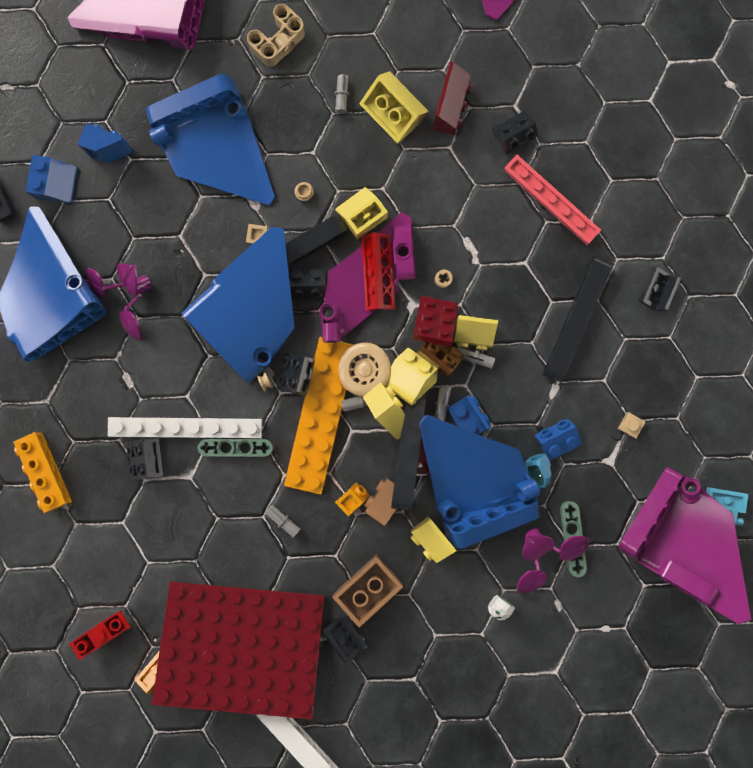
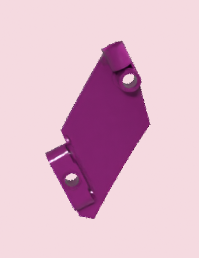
(346, 281)

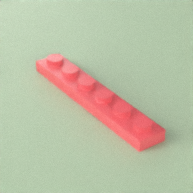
(552, 200)

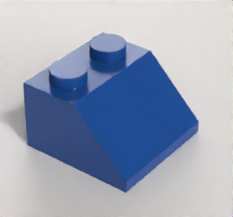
(51, 179)

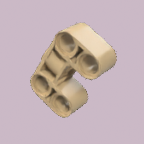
(282, 41)

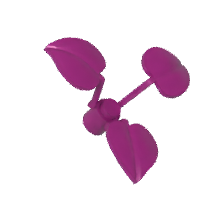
(134, 285)
(538, 545)

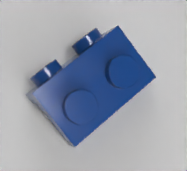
(559, 439)

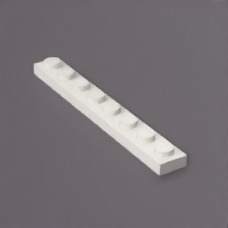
(184, 427)

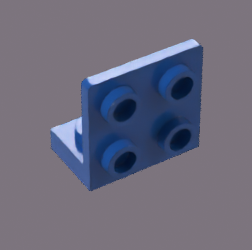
(468, 416)

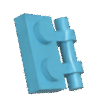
(733, 501)

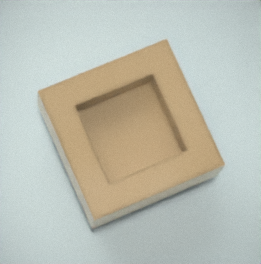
(255, 232)
(631, 425)

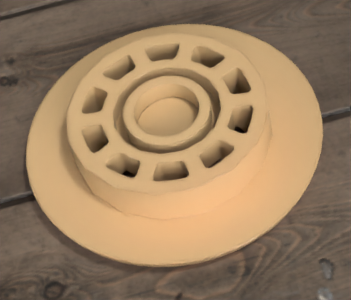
(364, 369)

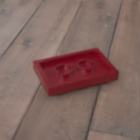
(435, 321)

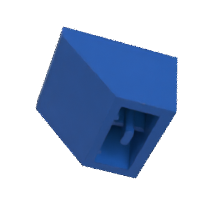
(103, 144)

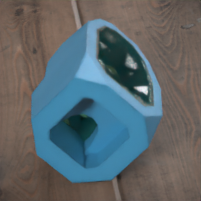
(539, 469)

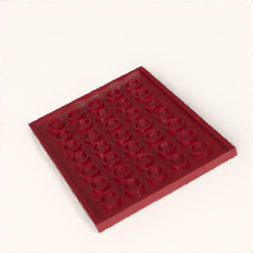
(239, 650)

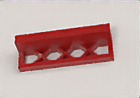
(374, 271)

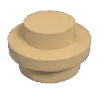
(304, 191)

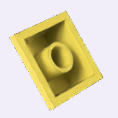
(474, 332)
(411, 376)
(386, 408)
(432, 539)

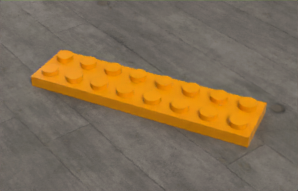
(318, 420)

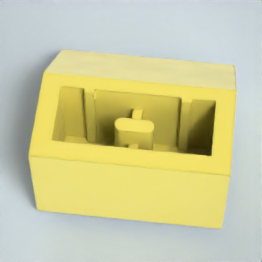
(362, 212)

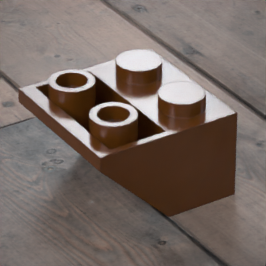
(442, 357)

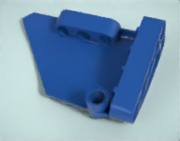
(248, 306)

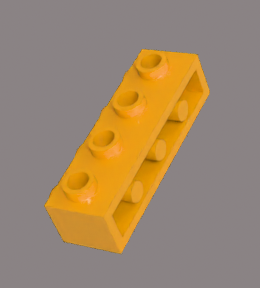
(42, 472)

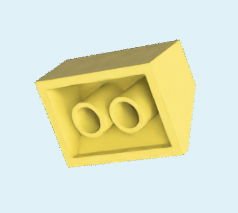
(393, 106)

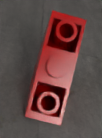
(99, 635)

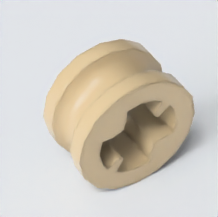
(441, 273)
(265, 381)

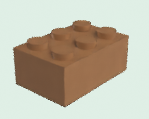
(367, 590)

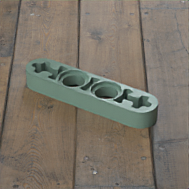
(235, 450)
(574, 514)

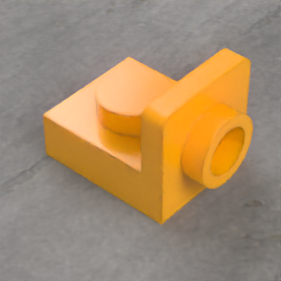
(352, 499)

